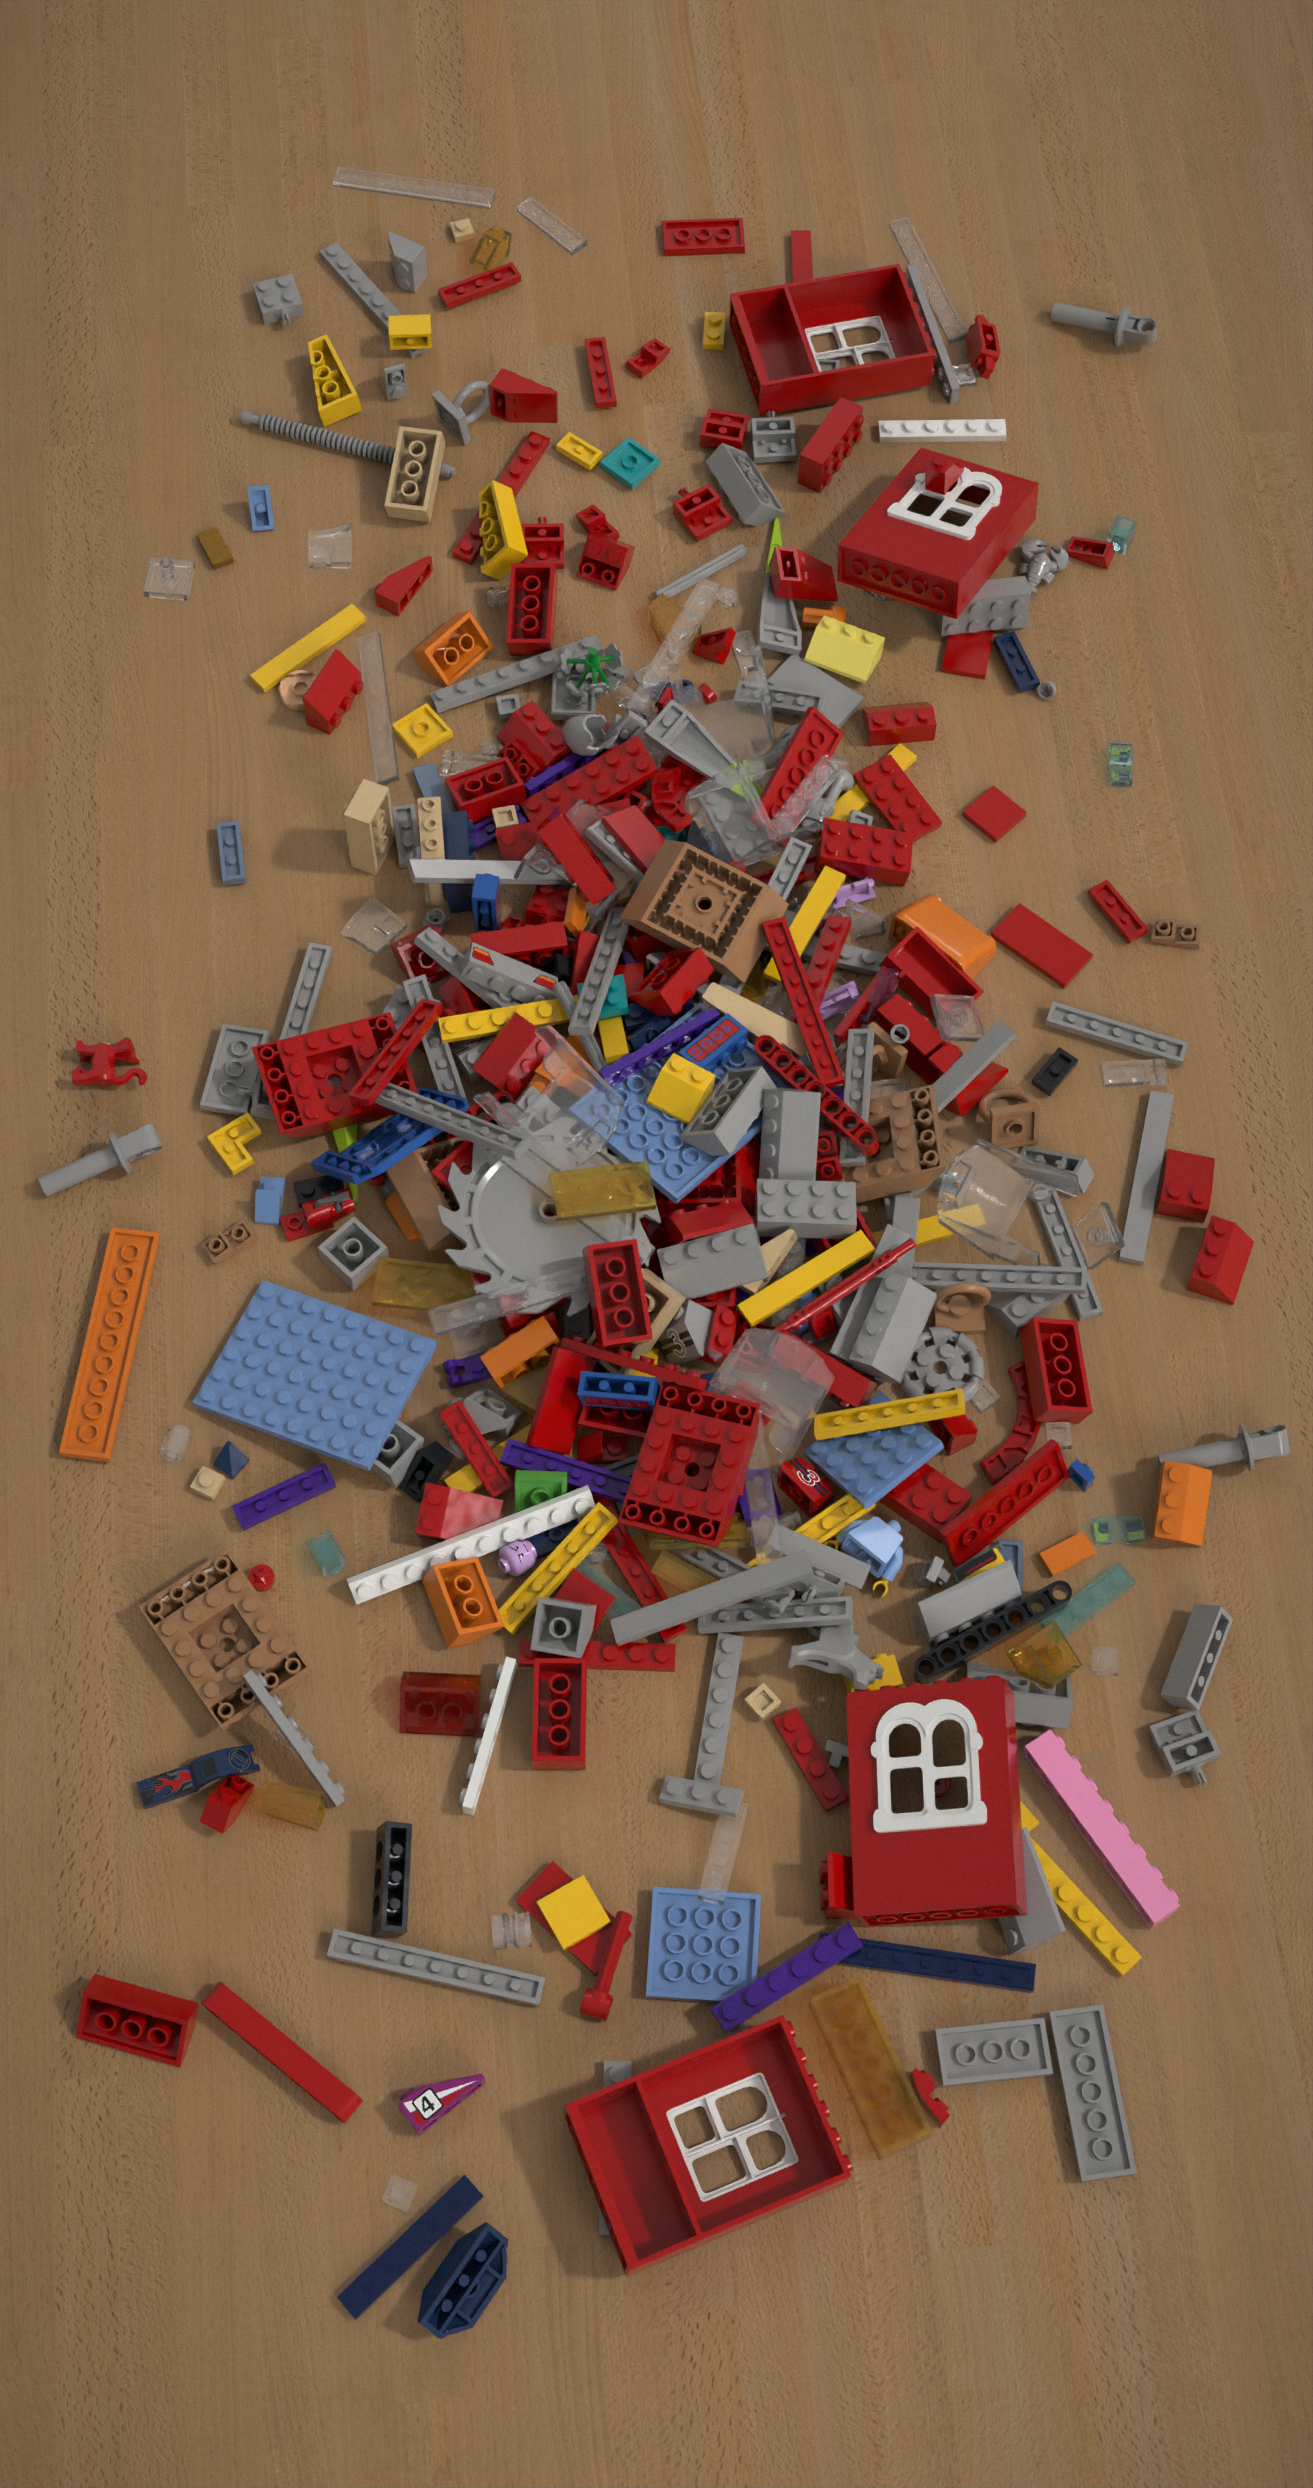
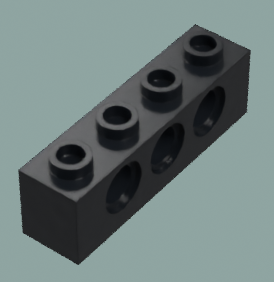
(391, 1879)

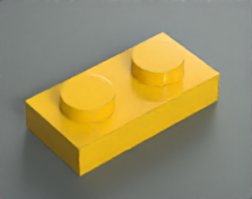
(714, 331)
(579, 451)

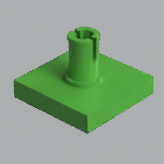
(538, 1487)

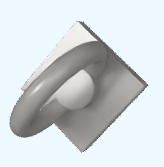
(454, 417)

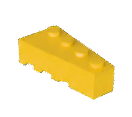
(333, 387)
(500, 530)

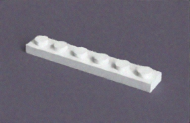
(942, 430)
(485, 1745)

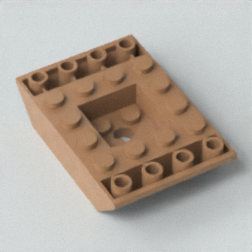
(726, 932)
(908, 1144)
(423, 1193)
(219, 1606)

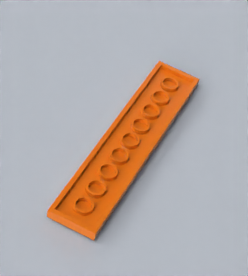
(110, 1345)

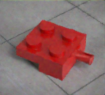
(723, 428)
(701, 512)
(544, 543)
(547, 905)

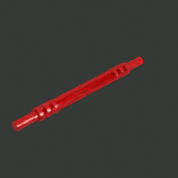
(845, 1287)

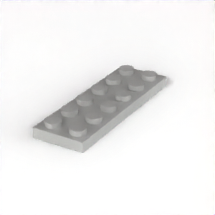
(1092, 2093)

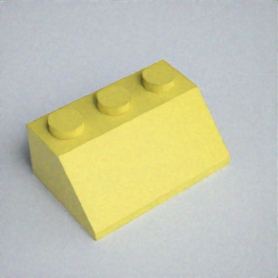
(844, 649)

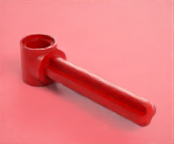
(598, 2001)

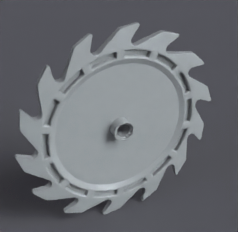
(509, 1233)

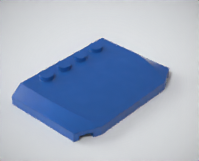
(385, 1144)

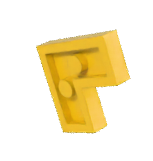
(229, 1142)

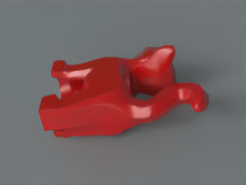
(103, 1064)

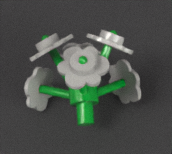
(590, 668)

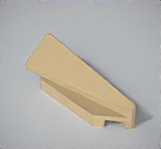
(756, 1019)

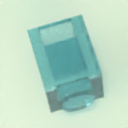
(1122, 534)
(327, 1554)

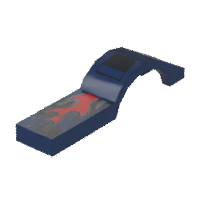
(198, 1773)

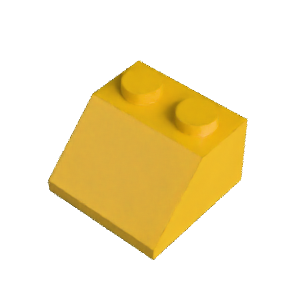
(681, 1088)

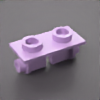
(857, 892)
(839, 1000)

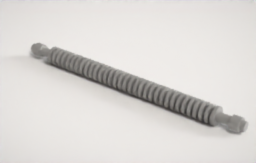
(328, 438)

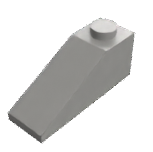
(1071, 1163)

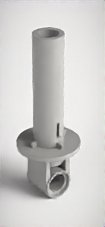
(1123, 326)
(119, 1152)
(1246, 1447)

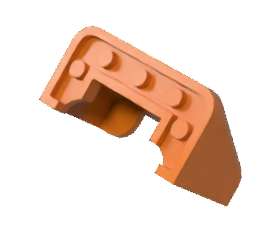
(948, 930)

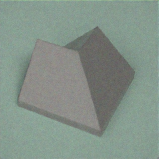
(493, 1412)

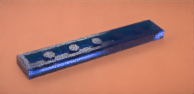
(410, 2247)

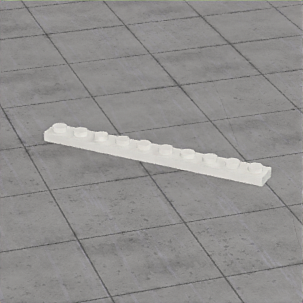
(472, 1544)

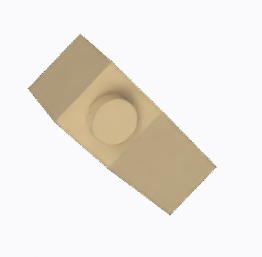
(773, 1254)

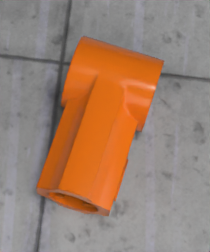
(813, 616)

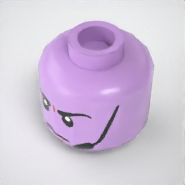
(517, 1557)

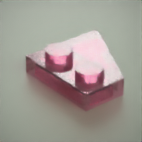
(882, 992)

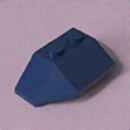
(464, 2282)

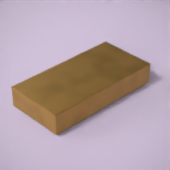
(215, 548)

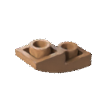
(1175, 935)
(228, 1243)

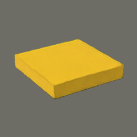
(422, 730)
(573, 1912)

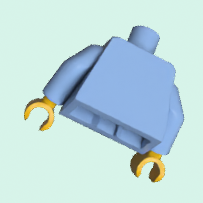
(874, 1544)

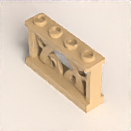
(432, 844)

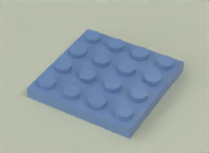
(874, 1461)
(701, 1947)

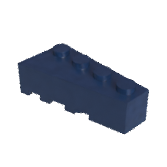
(458, 846)

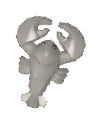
(1039, 563)

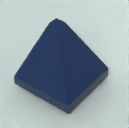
(231, 1460)

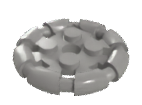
(947, 1356)

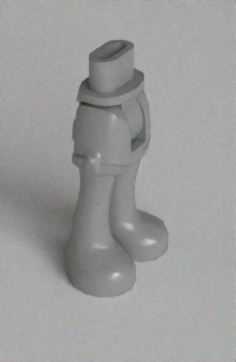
(825, 806)

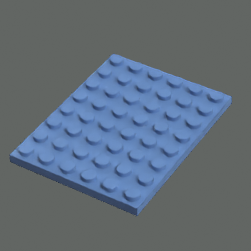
(655, 1136)
(315, 1374)

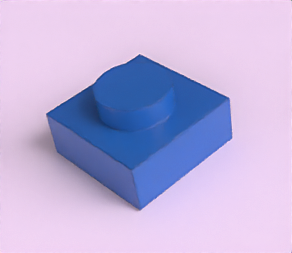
(1081, 1474)

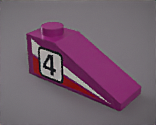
(434, 2101)

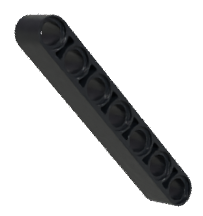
(983, 1640)

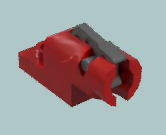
(318, 1215)

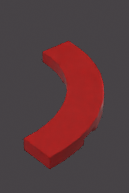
(663, 795)
(1023, 1434)

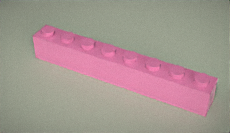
(1101, 1829)

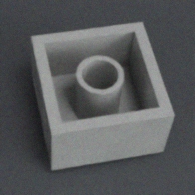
(352, 1253)

